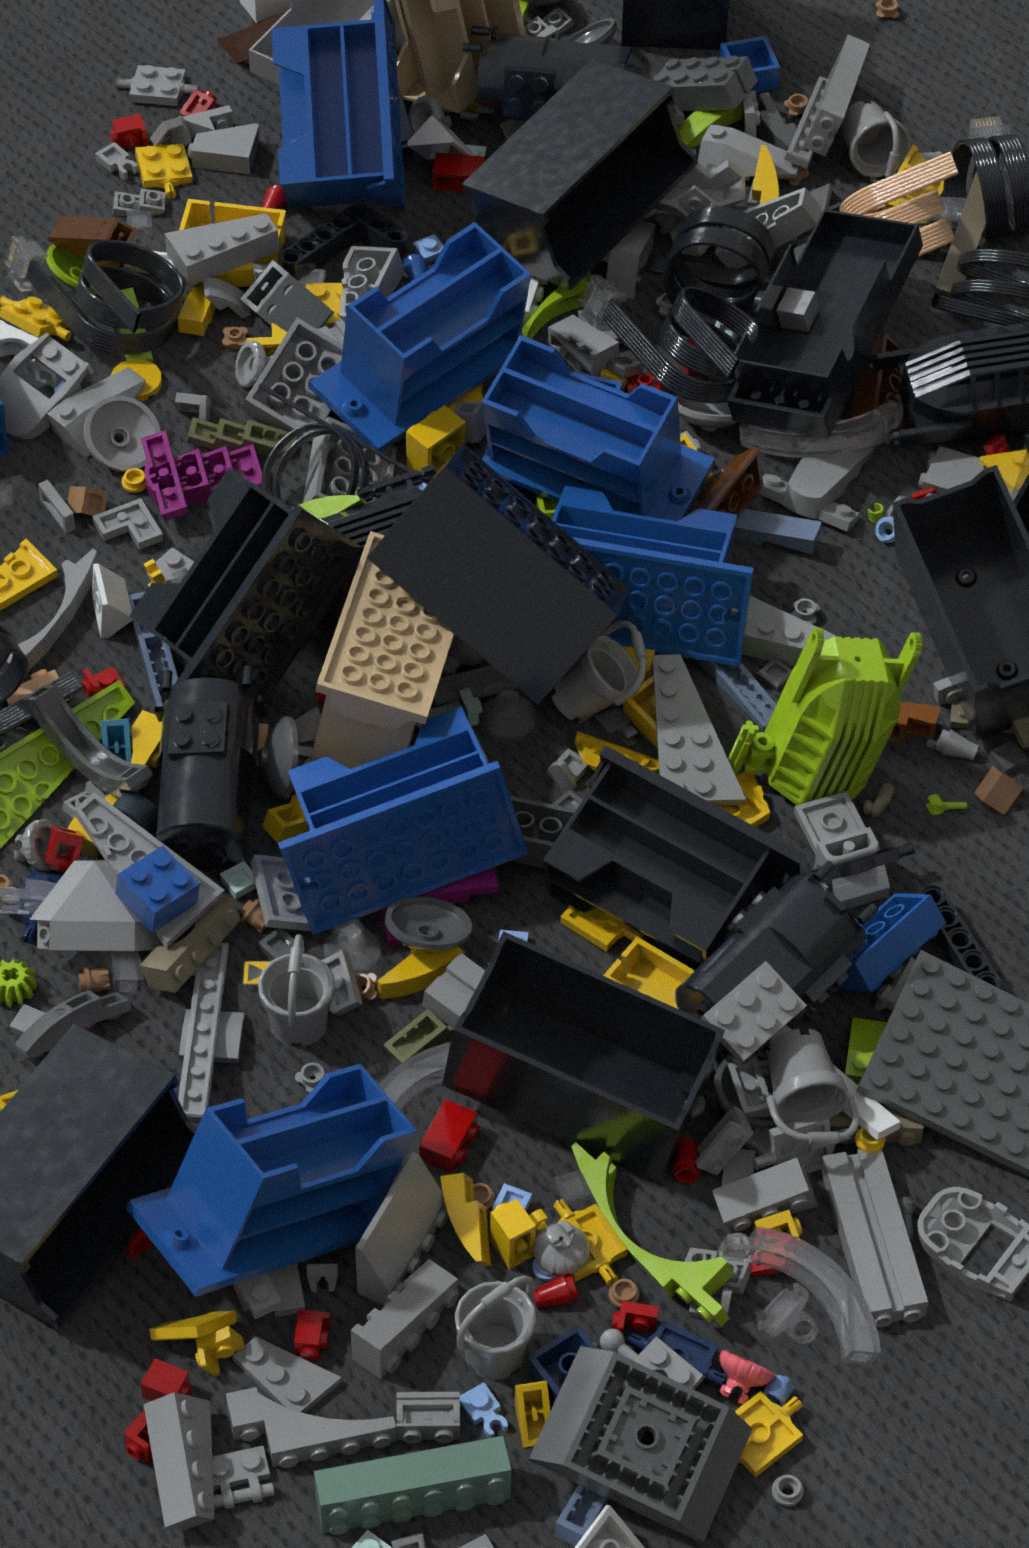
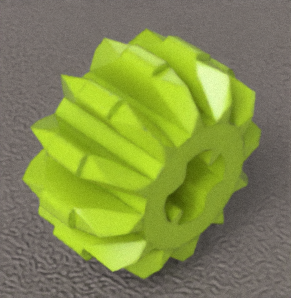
(16, 982)

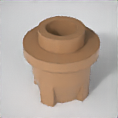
(253, 915)
(94, 979)

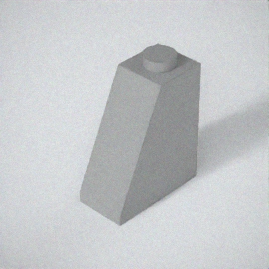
(226, 149)

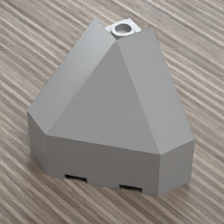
(702, 189)
(89, 915)

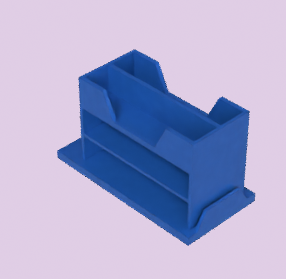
(340, 112)
(427, 339)
(571, 431)
(675, 574)
(399, 824)
(278, 1182)

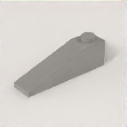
(743, 150)
(70, 415)

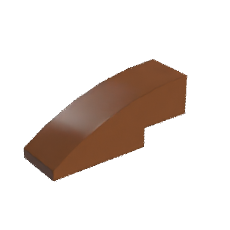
(916, 720)

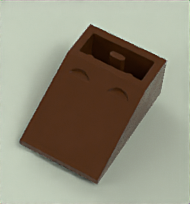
(77, 233)

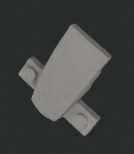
(817, 485)

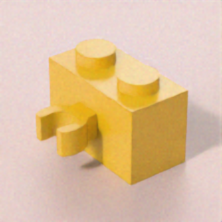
(515, 1232)

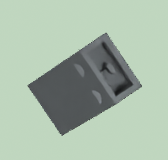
(282, 299)

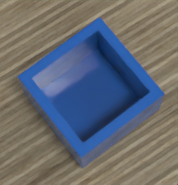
(761, 58)
(157, 888)

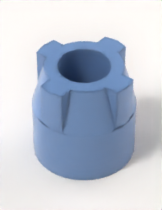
(779, 1390)

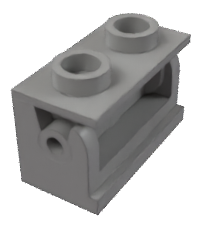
(428, 1416)

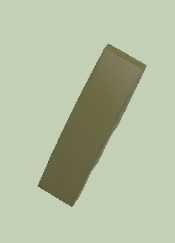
(236, 435)
(419, 1035)

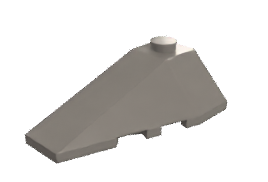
(369, 268)

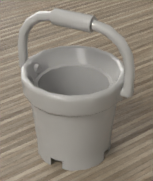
(874, 140)
(601, 676)
(297, 995)
(806, 1085)
(495, 1326)

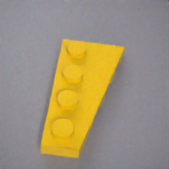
(23, 573)

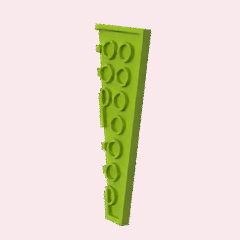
(36, 767)

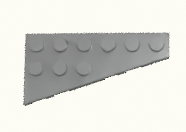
(686, 738)
(125, 843)

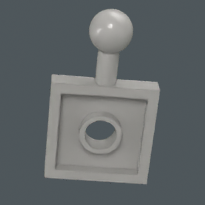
(655, 1356)

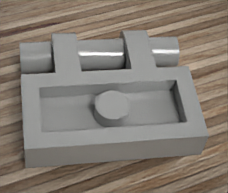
(239, 1469)

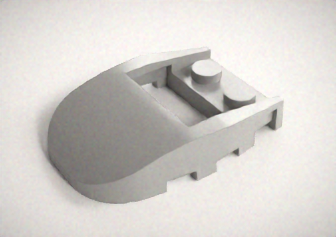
(24, 405)
(956, 1223)

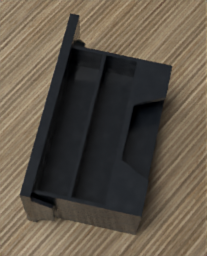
(250, 588)
(663, 859)

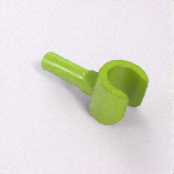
(877, 515)
(937, 806)

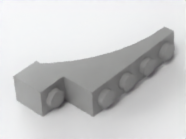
(302, 1436)

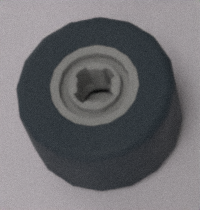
(139, 810)

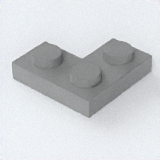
(130, 518)

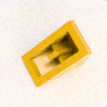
(532, 1410)

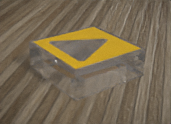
(251, 973)

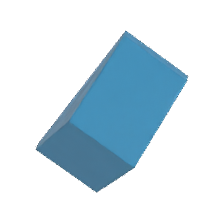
(117, 738)

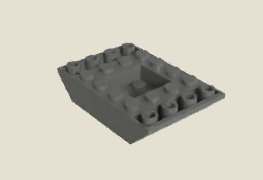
(596, 1443)

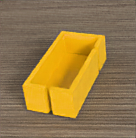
(199, 214)
(649, 971)

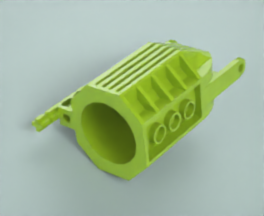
(829, 718)

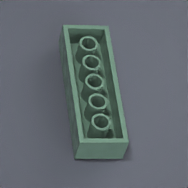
(413, 1485)

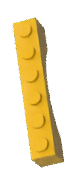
(146, 748)

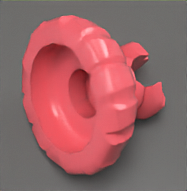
(742, 1374)

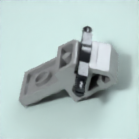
(841, 837)

